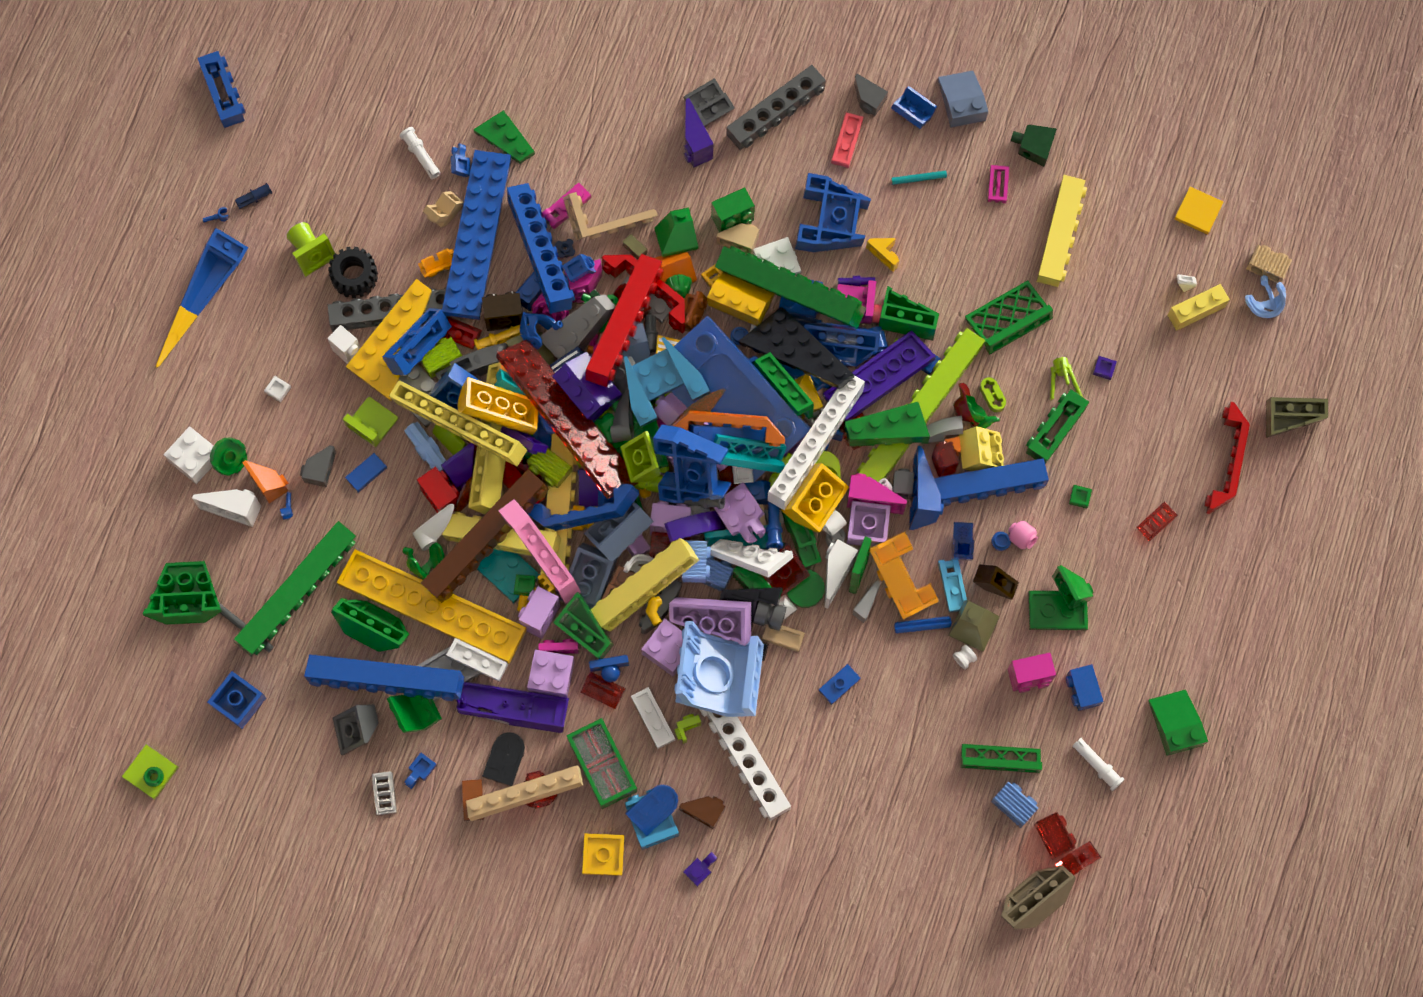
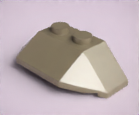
(1037, 897)

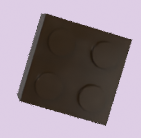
(502, 310)

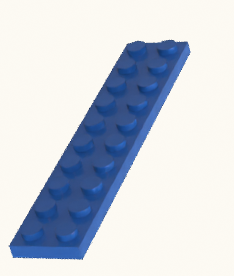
(476, 235)

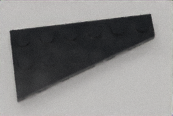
(796, 348)

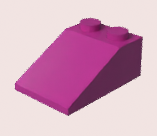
(870, 491)

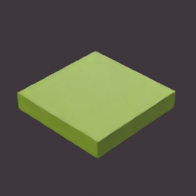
(145, 759)

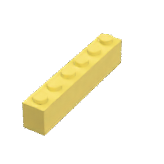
(1061, 231)
(461, 524)
(644, 584)

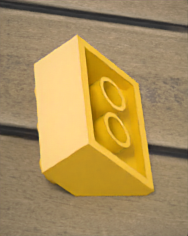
(739, 298)
(816, 498)

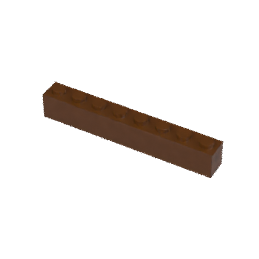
(482, 538)

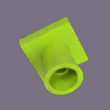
(311, 251)

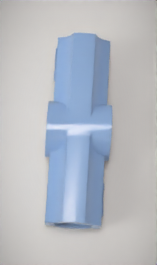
(425, 446)

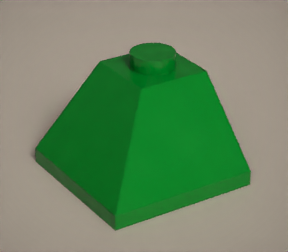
(676, 233)
(1072, 587)

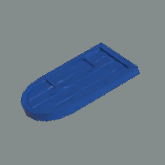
(653, 808)

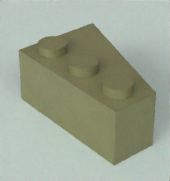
(1293, 413)

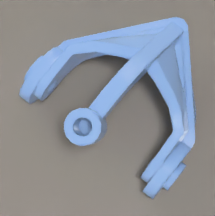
(1276, 304)

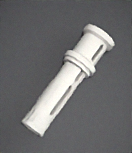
(416, 146)
(1104, 771)

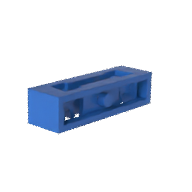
(212, 63)
(417, 342)

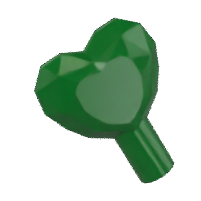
(605, 424)

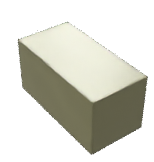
(634, 246)

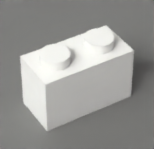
(343, 344)

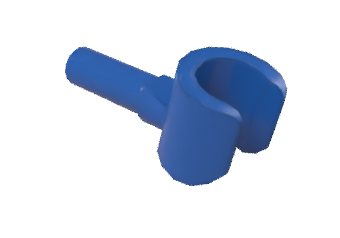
(217, 216)
(287, 512)

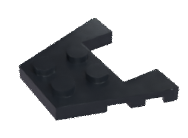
(754, 595)

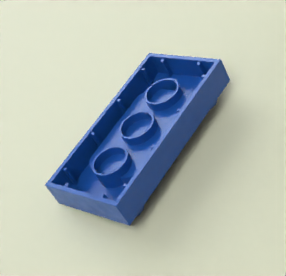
(746, 388)

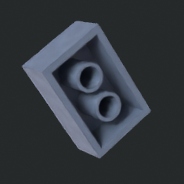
(618, 533)

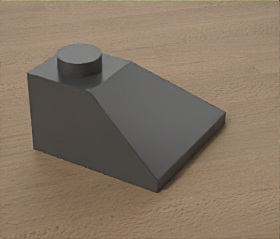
(355, 727)

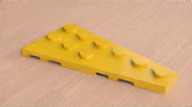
(368, 360)

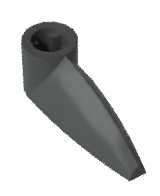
(623, 420)

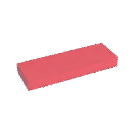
(847, 140)

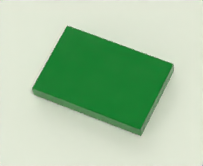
(1051, 612)

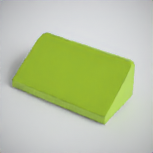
(448, 439)

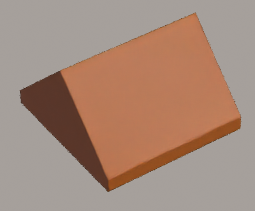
(677, 264)

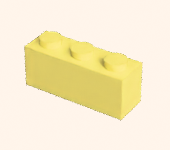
(1198, 307)

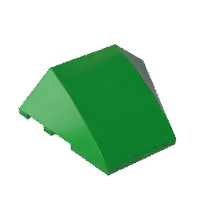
(183, 595)

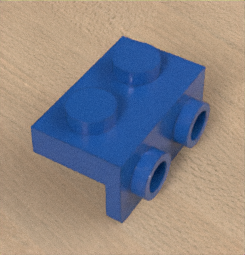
(914, 107)

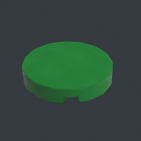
(228, 456)
(808, 592)

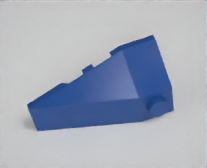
(709, 433)
(927, 498)

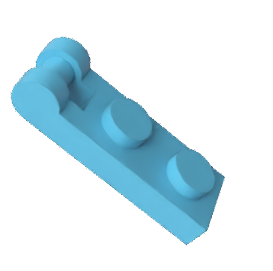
(952, 584)

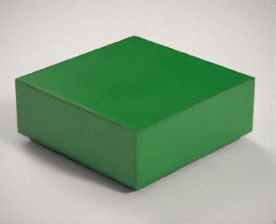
(1080, 496)
(524, 584)

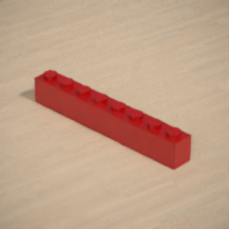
(624, 321)

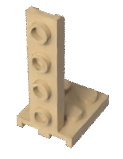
(579, 220)

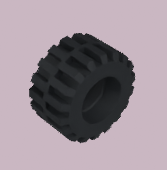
(350, 258)

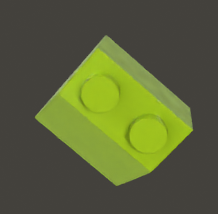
(640, 459)

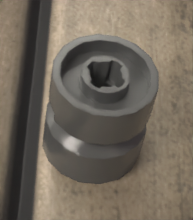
(770, 615)

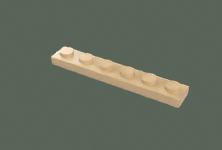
(524, 793)

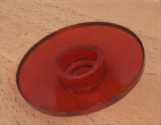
(464, 496)

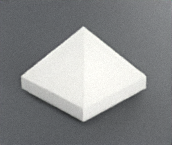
(1186, 282)
(784, 601)

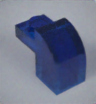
(962, 541)

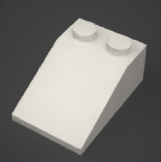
(231, 504)
(839, 562)

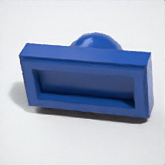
(609, 667)

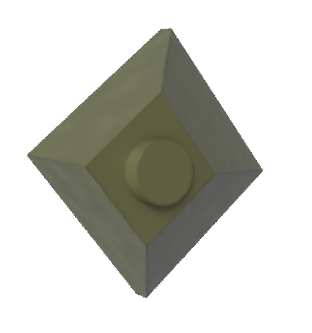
(974, 625)

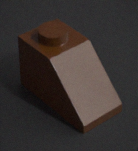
(705, 810)

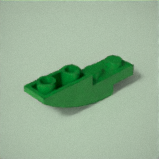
(803, 541)

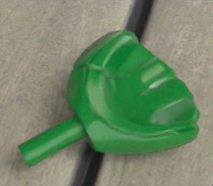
(680, 284)

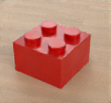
(437, 489)

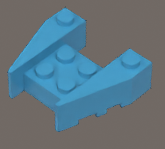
(658, 377)

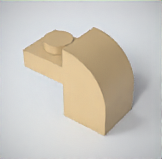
(445, 209)

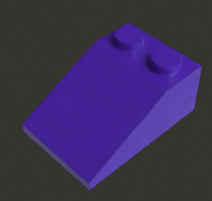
(697, 140)

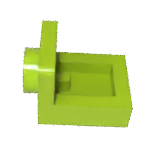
(688, 722)

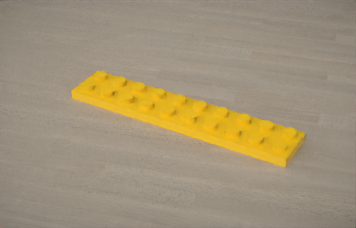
(452, 617)

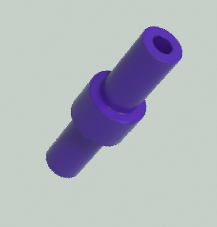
(855, 280)

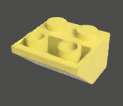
(980, 449)

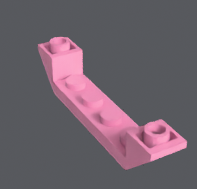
(540, 550)

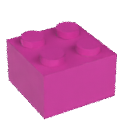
(1031, 672)

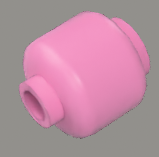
(1022, 535)

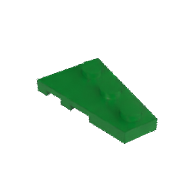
(506, 136)

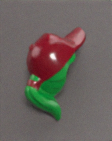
(970, 410)

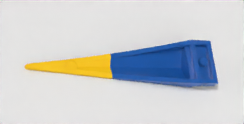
(214, 266)

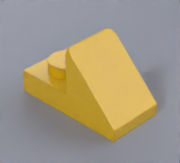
(880, 249)

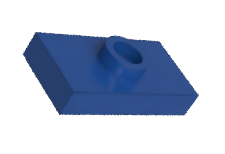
(839, 684)

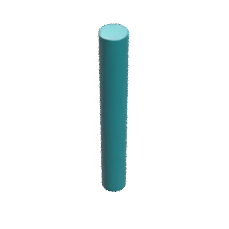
(919, 177)

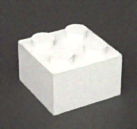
(190, 455)

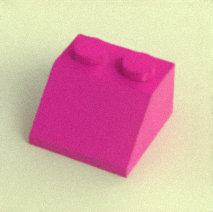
(586, 283)

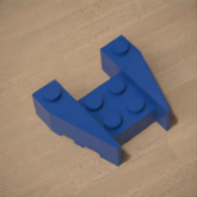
(836, 218)
(693, 466)

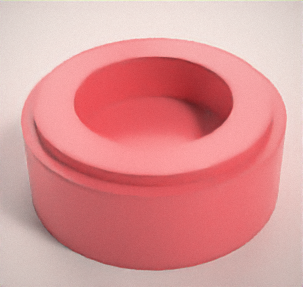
(876, 313)

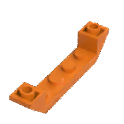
(772, 435)

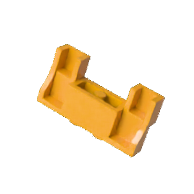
(898, 581)

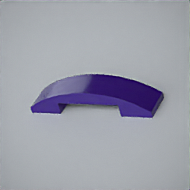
(694, 525)

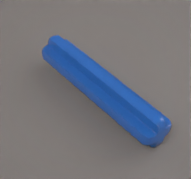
(923, 624)

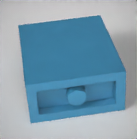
(662, 833)

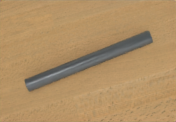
(240, 624)

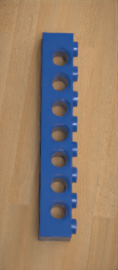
(539, 248)

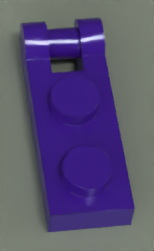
(531, 443)

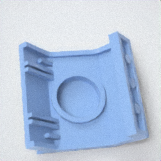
(718, 673)

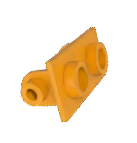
(430, 267)

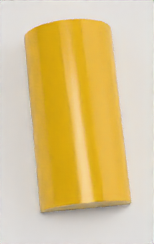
(498, 406)

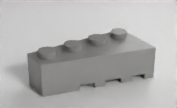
(579, 326)

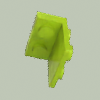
(371, 421)

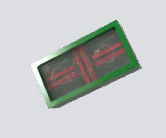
(602, 763)

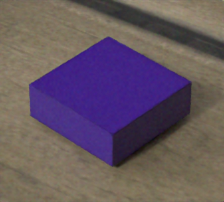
(1104, 367)

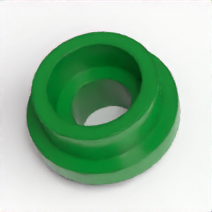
(149, 772)

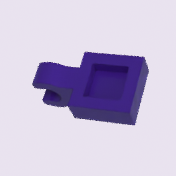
(698, 870)

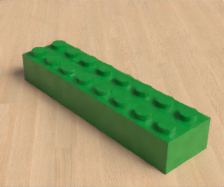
(791, 287)
(296, 586)

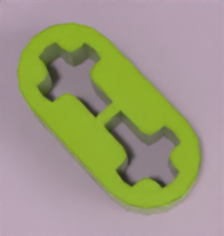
(989, 397)

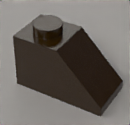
(995, 581)

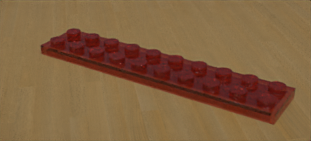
(576, 431)

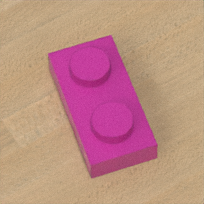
(567, 646)

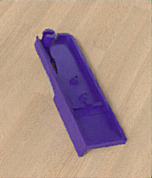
(514, 707)

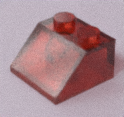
(788, 575)

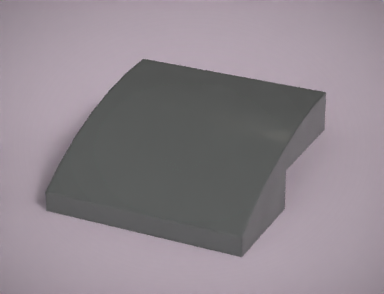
(710, 101)

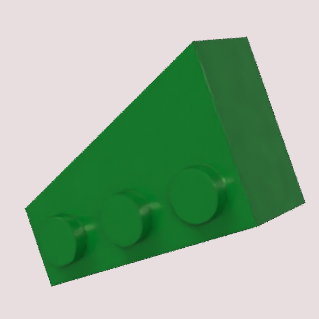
(904, 315)
(583, 627)

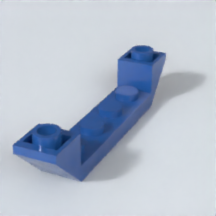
(623, 499)

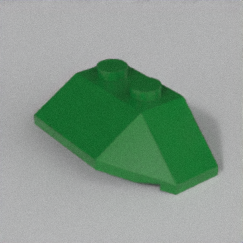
(369, 624)

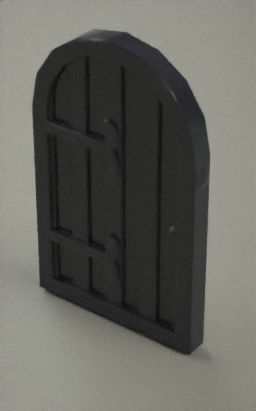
(505, 759)

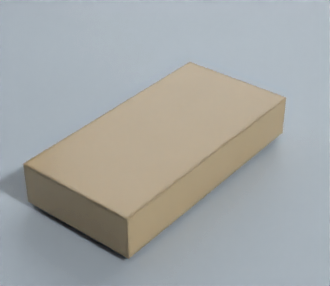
(786, 637)

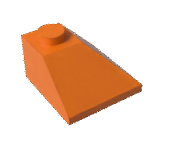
(267, 480)

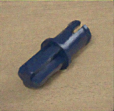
(253, 196)

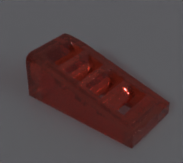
(1168, 510)

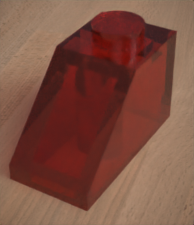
(1080, 858)

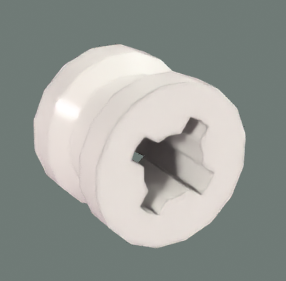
(964, 657)

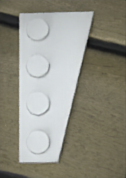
(751, 557)

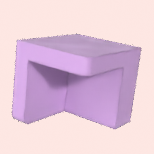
(640, 546)

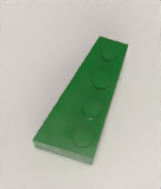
(889, 427)

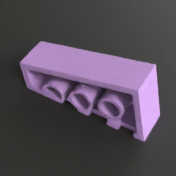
(716, 617)

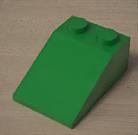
(1177, 722)

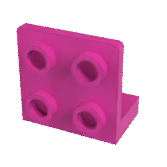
(864, 294)

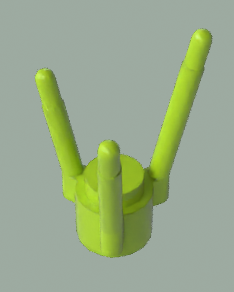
(1062, 368)

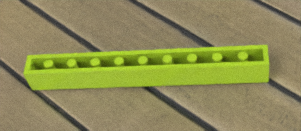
(930, 397)

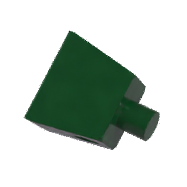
(1035, 143)

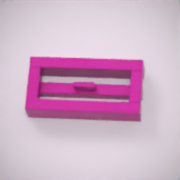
(997, 198)

